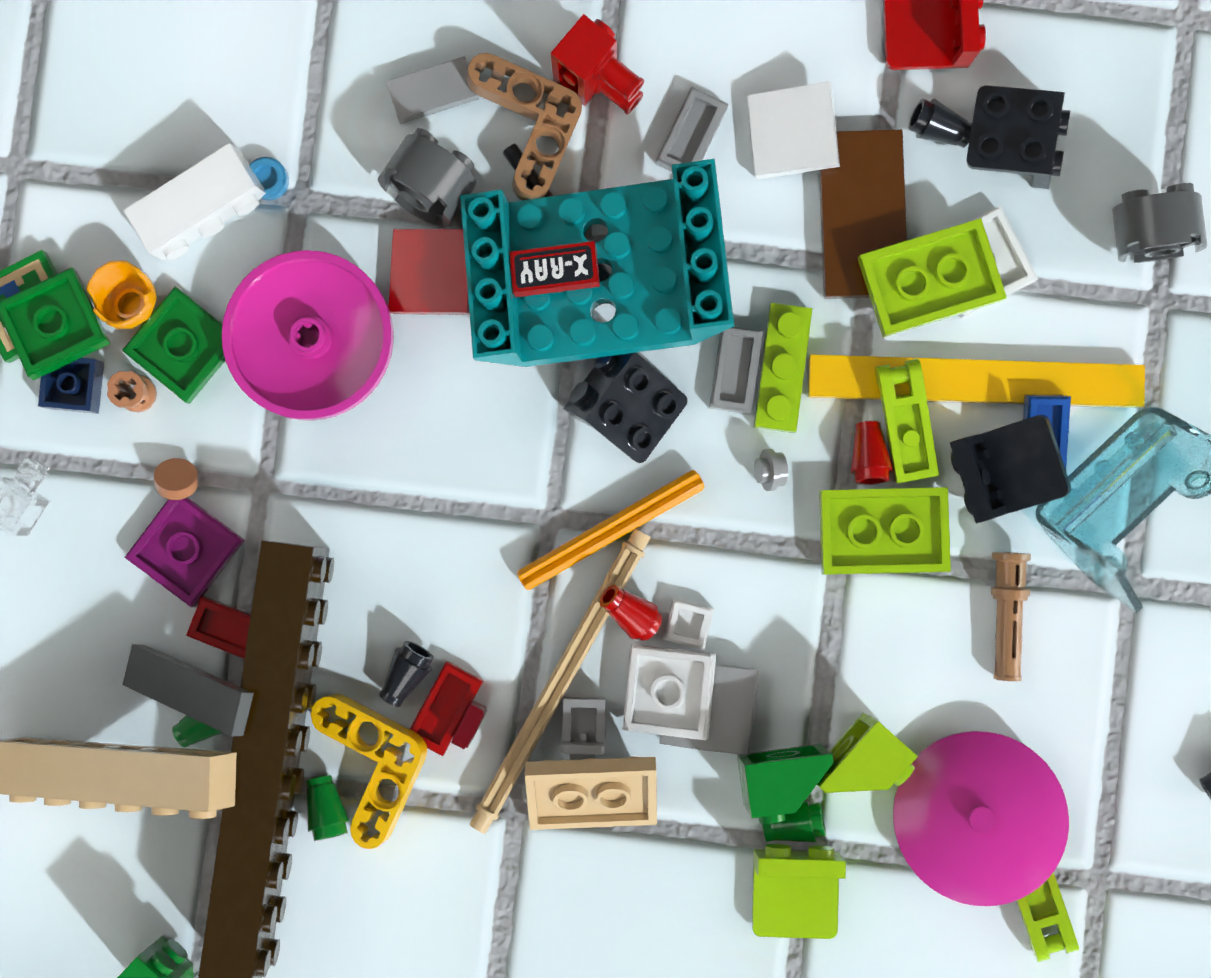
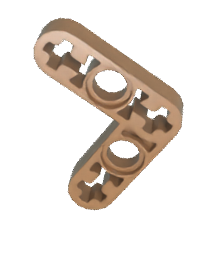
(547, 120)

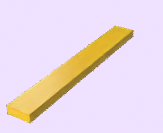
(982, 380)

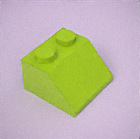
(867, 759)

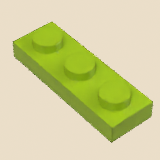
(782, 368)

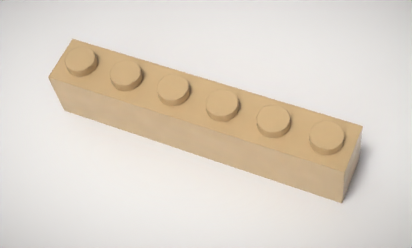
(118, 775)

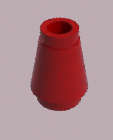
(870, 455)
(632, 613)

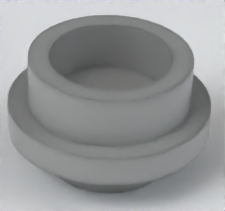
(771, 469)

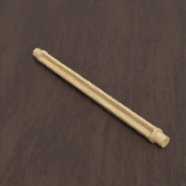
(556, 686)

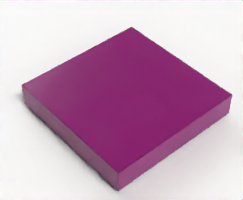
(184, 549)

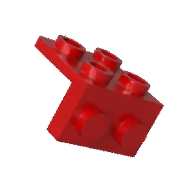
(932, 33)

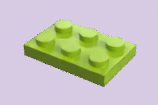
(932, 277)
(884, 531)

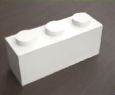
(195, 203)

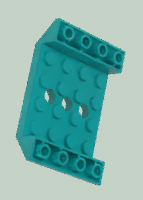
(663, 280)

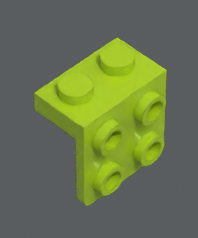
(796, 891)

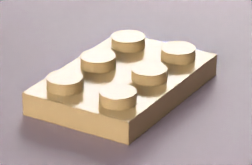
(591, 793)

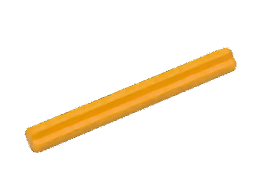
(610, 530)

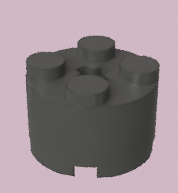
(428, 178)
(1159, 224)

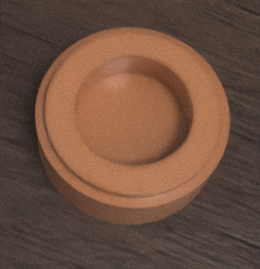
(175, 479)

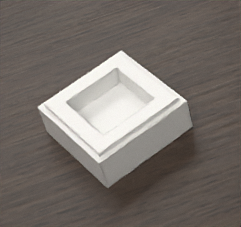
(688, 624)

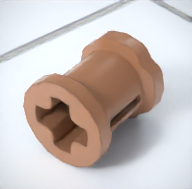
(119, 394)

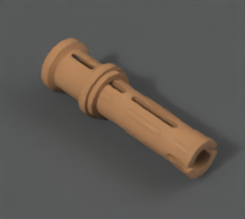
(1010, 593)

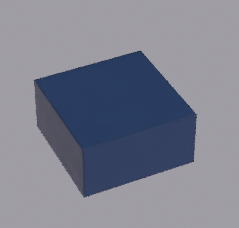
(73, 387)

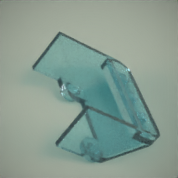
(1120, 488)

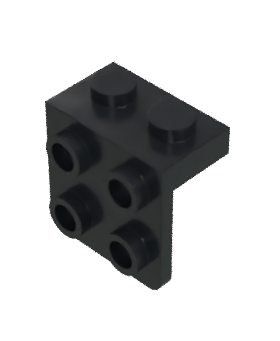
(1018, 132)
(627, 403)
(1010, 468)

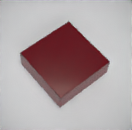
(469, 725)

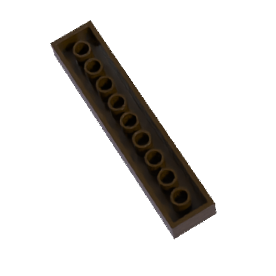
(256, 830)

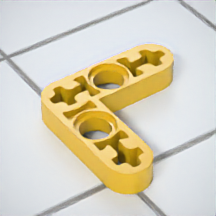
(388, 767)

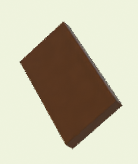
(860, 207)

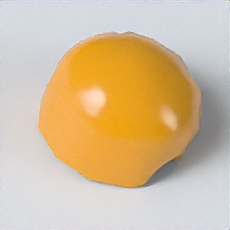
(122, 294)

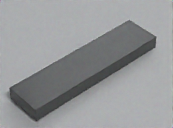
(188, 690)

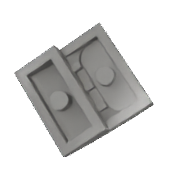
(730, 713)

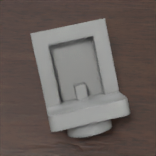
(583, 727)

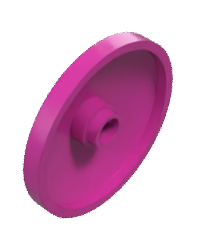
(307, 335)
(981, 818)

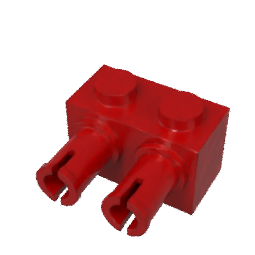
(589, 65)

